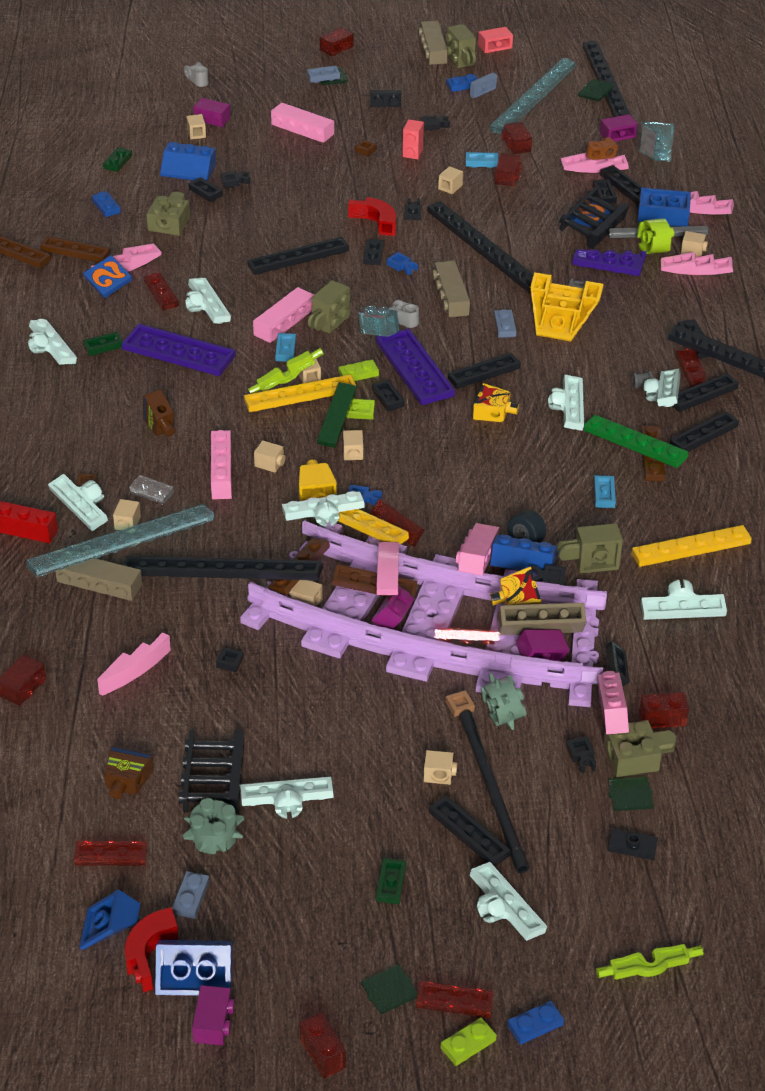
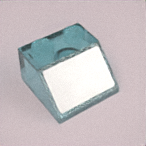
(657, 140)

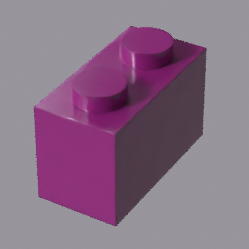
(213, 112)
(619, 127)
(393, 609)
(543, 644)
(212, 1015)

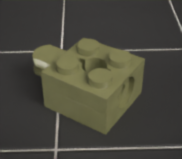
(460, 45)
(169, 214)
(330, 307)
(594, 549)
(638, 749)

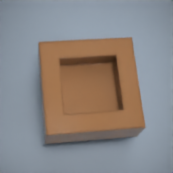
(459, 702)

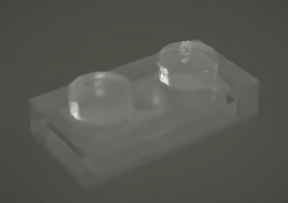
(151, 489)

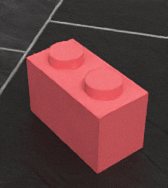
(495, 39)
(413, 139)

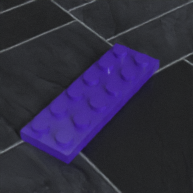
(178, 349)
(415, 367)

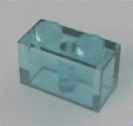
(378, 321)

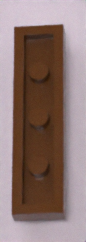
(75, 249)
(23, 252)
(653, 469)
(311, 551)
(365, 580)

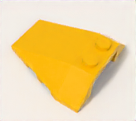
(562, 308)

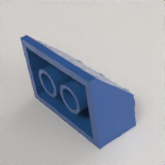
(188, 161)
(665, 204)
(522, 553)
(189, 964)

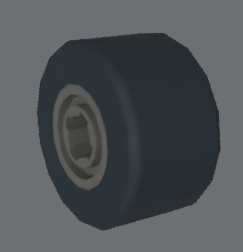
(527, 525)

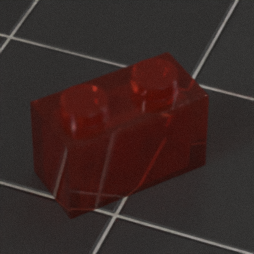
(336, 41)
(517, 138)
(508, 169)
(22, 679)
(664, 709)
(322, 1045)

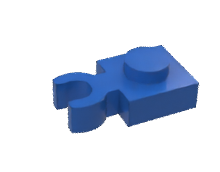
(401, 262)
(368, 496)

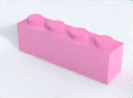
(302, 122)
(283, 315)
(221, 465)
(477, 549)
(613, 703)

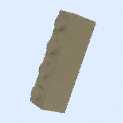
(433, 42)
(451, 289)
(103, 578)
(563, 617)

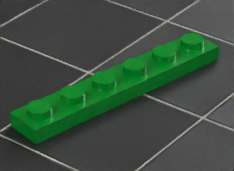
(636, 441)

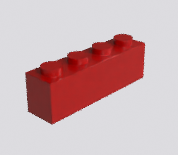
(27, 522)

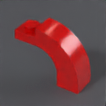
(377, 211)
(143, 940)

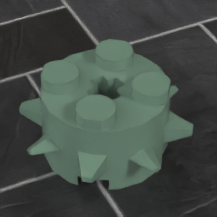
(503, 700)
(213, 826)

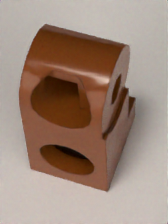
(600, 149)

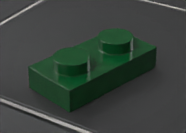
(117, 159)
(102, 343)
(391, 881)

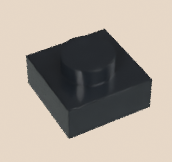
(229, 659)

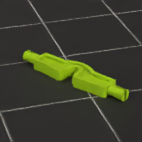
(294, 367)
(637, 965)

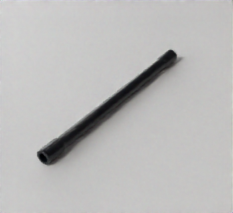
(517, 854)

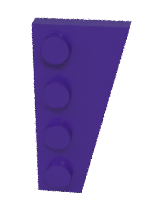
(611, 261)

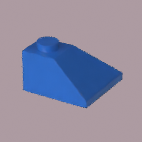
(109, 918)

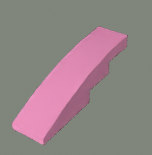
(581, 163)
(710, 205)
(137, 256)
(693, 265)
(388, 568)
(130, 667)

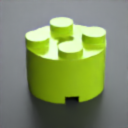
(655, 236)

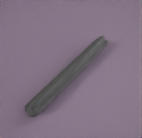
(678, 231)

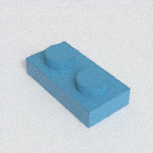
(480, 159)
(285, 347)
(604, 491)

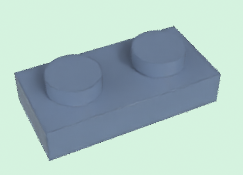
(324, 73)
(483, 85)
(504, 323)
(190, 895)

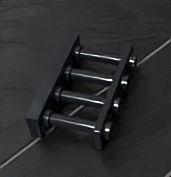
(602, 228)
(231, 780)

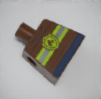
(158, 413)
(127, 771)

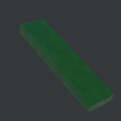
(337, 415)

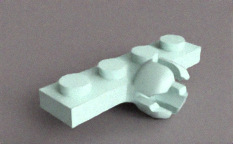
(204, 298)
(47, 339)
(664, 390)
(569, 401)
(80, 500)
(323, 509)
(683, 604)
(286, 795)
(505, 903)

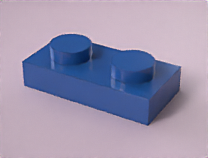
(460, 83)
(106, 204)
(535, 1022)

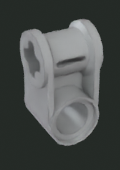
(197, 74)
(407, 313)

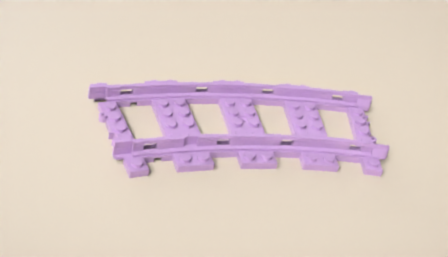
(416, 648)

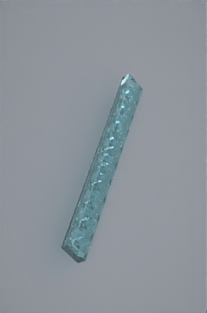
(533, 95)
(119, 540)

